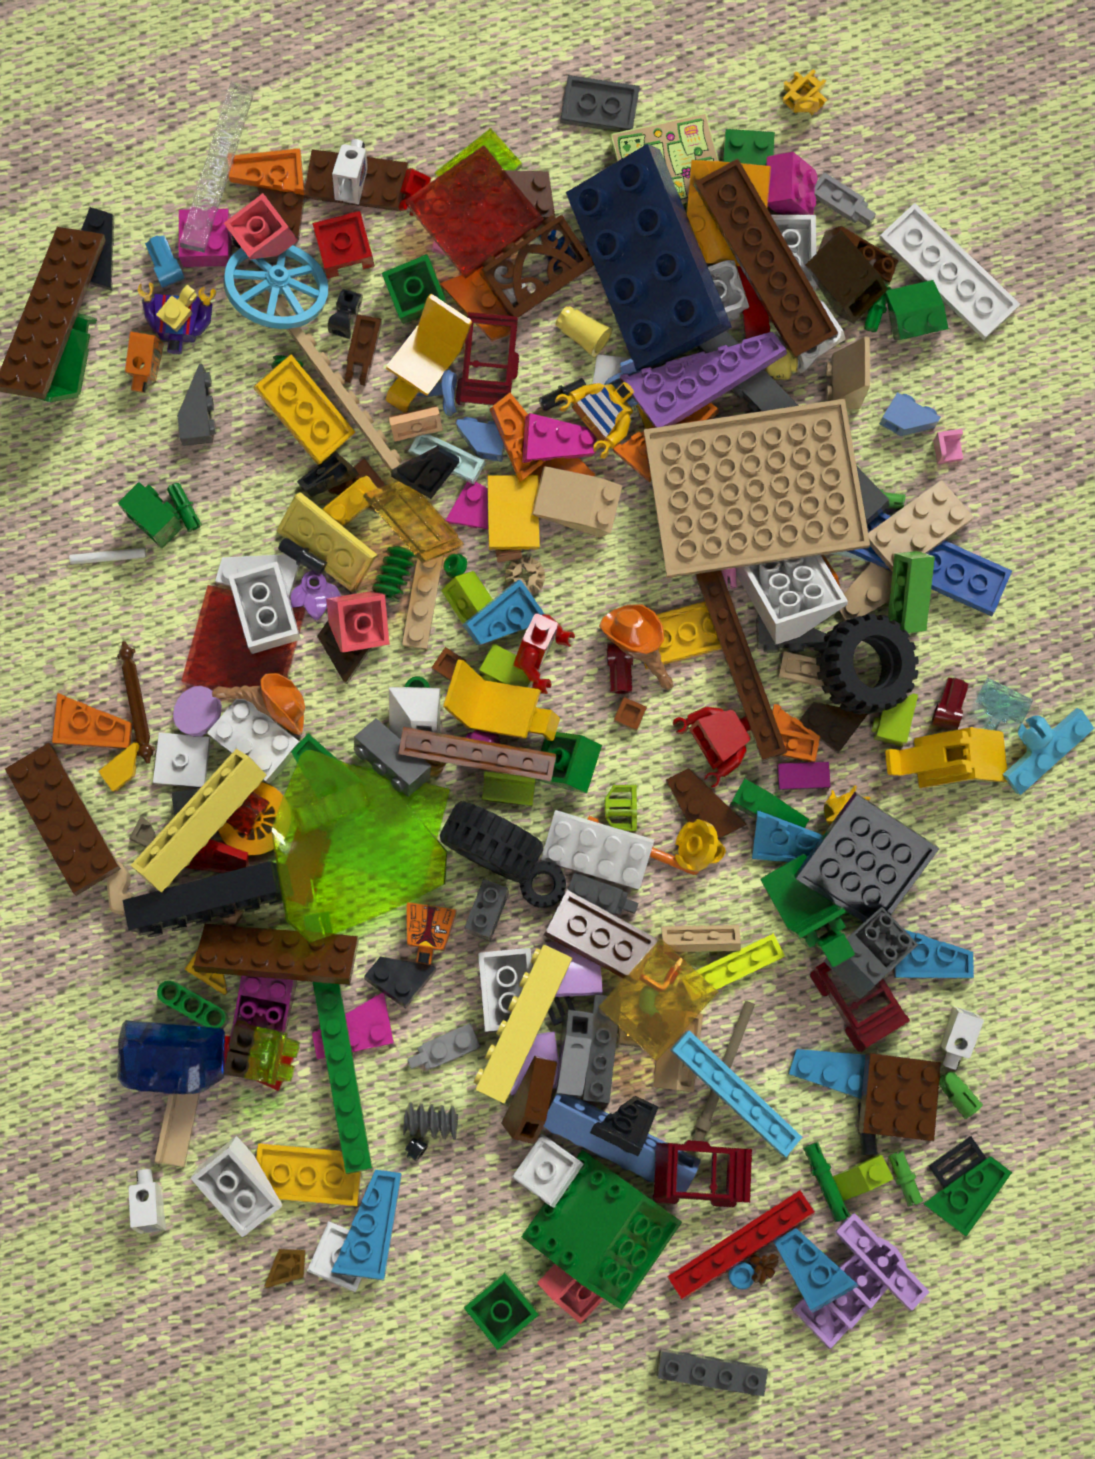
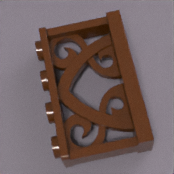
(569, 266)

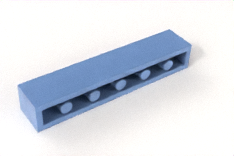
(574, 1121)

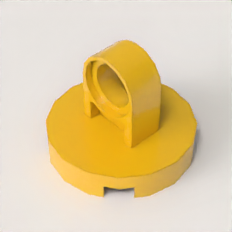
(698, 846)

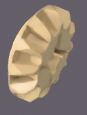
(532, 566)

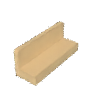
(671, 1071)
(177, 1129)

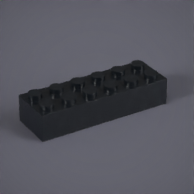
(204, 899)

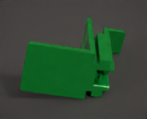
(71, 369)
(807, 911)

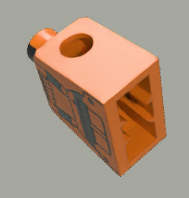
(147, 350)

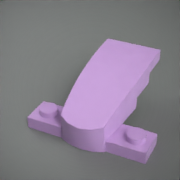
(875, 1268)

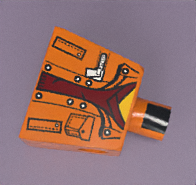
(428, 929)

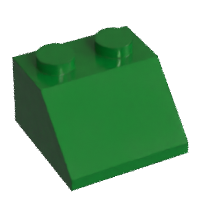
(916, 310)
(574, 761)

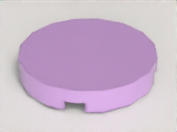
(196, 711)

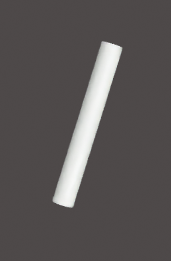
(107, 556)

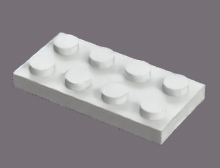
(597, 849)

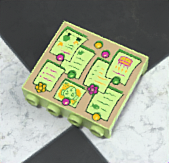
(679, 142)

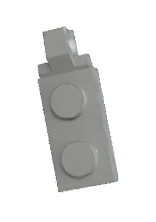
(843, 200)
(445, 1048)

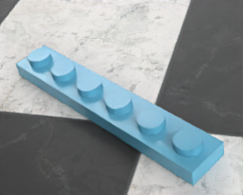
(736, 1093)

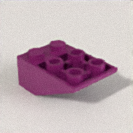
(265, 1002)

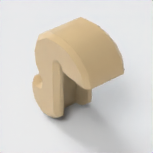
(117, 886)

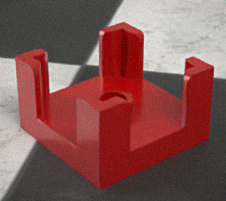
(343, 243)

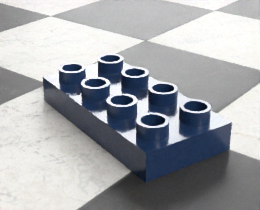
(648, 258)

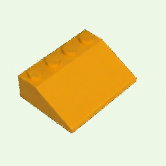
(705, 229)

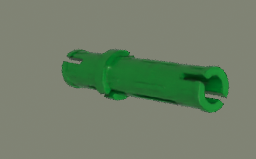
(828, 1186)

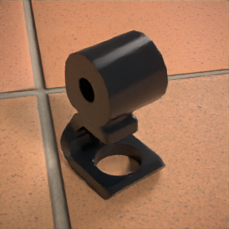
(347, 305)

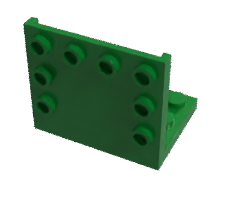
(603, 1232)

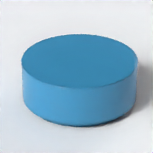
(741, 1276)

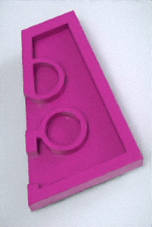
(553, 438)
(471, 507)
(367, 1027)

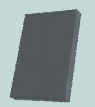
(599, 104)

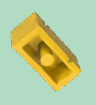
(350, 502)

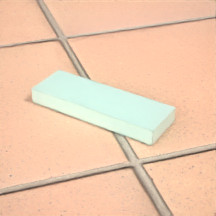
(469, 466)

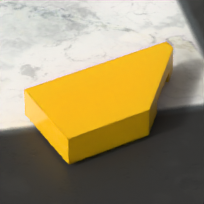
(121, 768)
(214, 980)

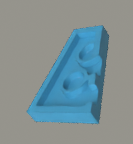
(813, 1271)

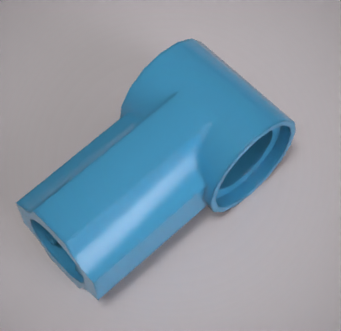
(165, 264)

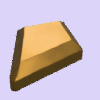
(287, 1266)

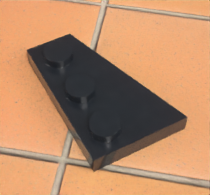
(102, 222)
(628, 1125)

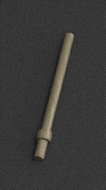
(703, 1124)

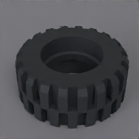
(896, 659)
(491, 841)

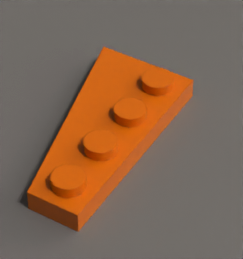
(635, 451)

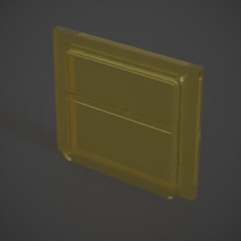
(414, 521)
(658, 999)

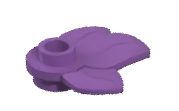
(313, 597)

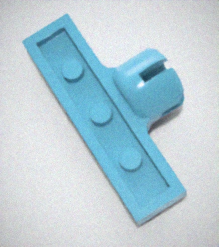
(1045, 747)

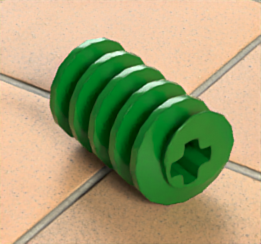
(393, 572)

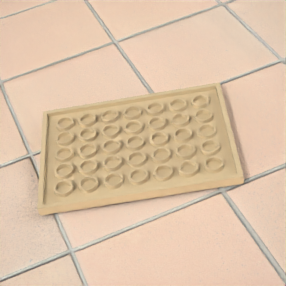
(756, 488)

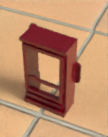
(486, 391)
(873, 1027)
(738, 1174)

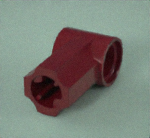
(620, 670)
(948, 711)

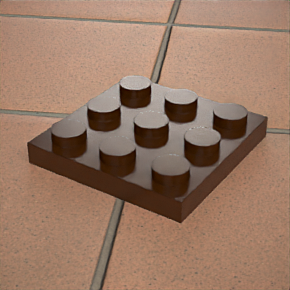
(899, 1097)

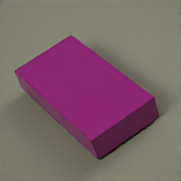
(803, 776)

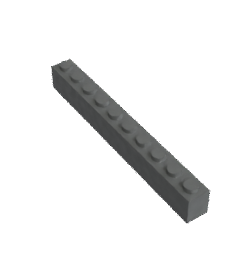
(765, 394)

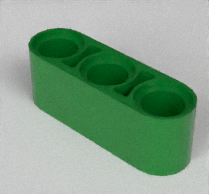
(181, 1000)

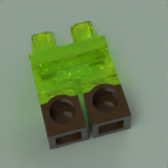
(259, 1053)

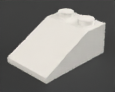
(237, 1186)

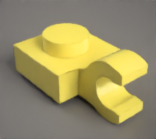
(175, 311)

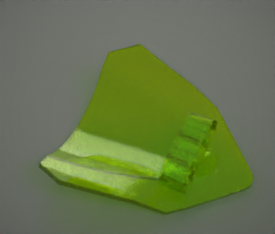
(349, 848)

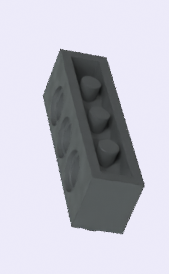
(601, 1056)
(712, 1372)

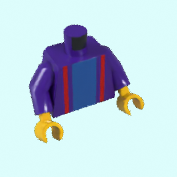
(193, 327)

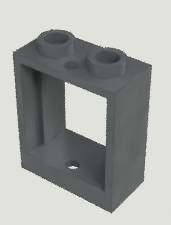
(484, 921)

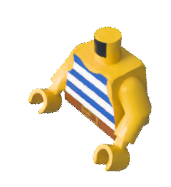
(603, 412)

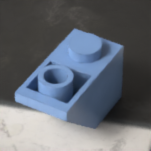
(908, 417)
(482, 438)

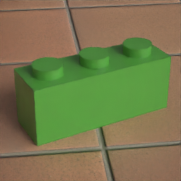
(911, 590)

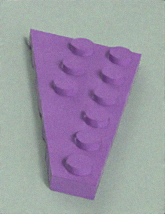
(691, 382)

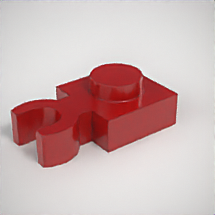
(411, 184)

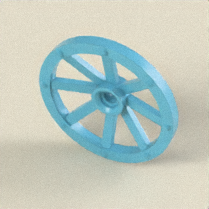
(277, 281)

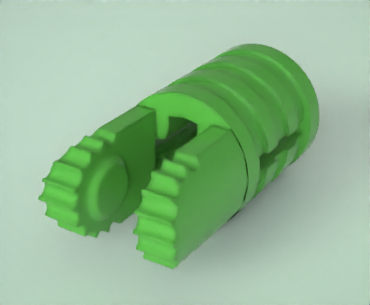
(959, 1094)

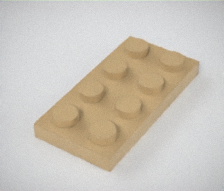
(920, 524)

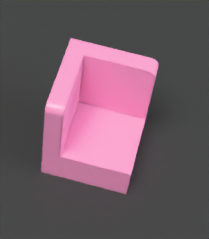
(948, 446)

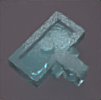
(1002, 704)

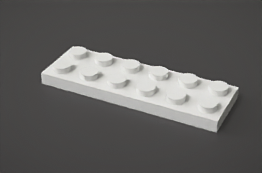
(958, 277)

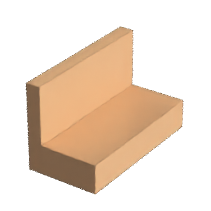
(415, 423)

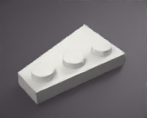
(233, 565)

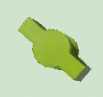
(631, 812)

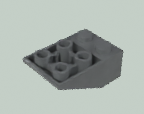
(878, 948)

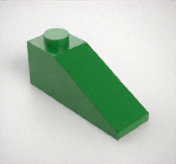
(753, 798)

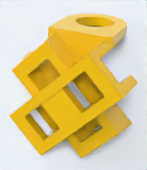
(807, 99)

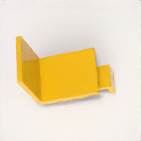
(427, 352)
(497, 706)
(951, 757)

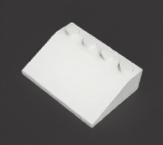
(792, 595)

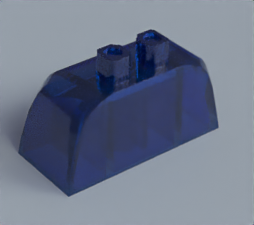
(170, 1057)

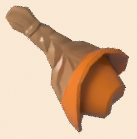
(639, 635)
(275, 698)

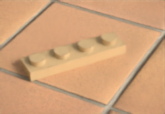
(422, 603)

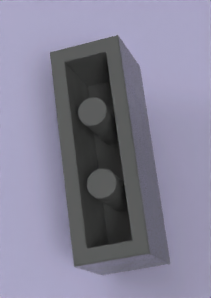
(381, 750)

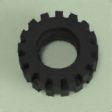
(554, 896)

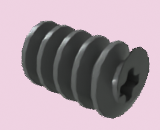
(430, 1121)

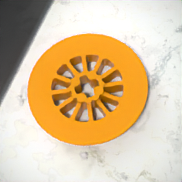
(264, 845)

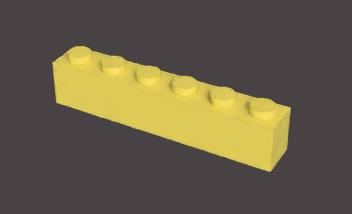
(198, 820)
(523, 1024)

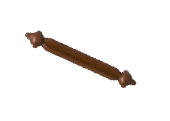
(136, 702)

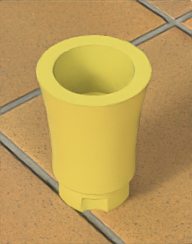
(584, 330)

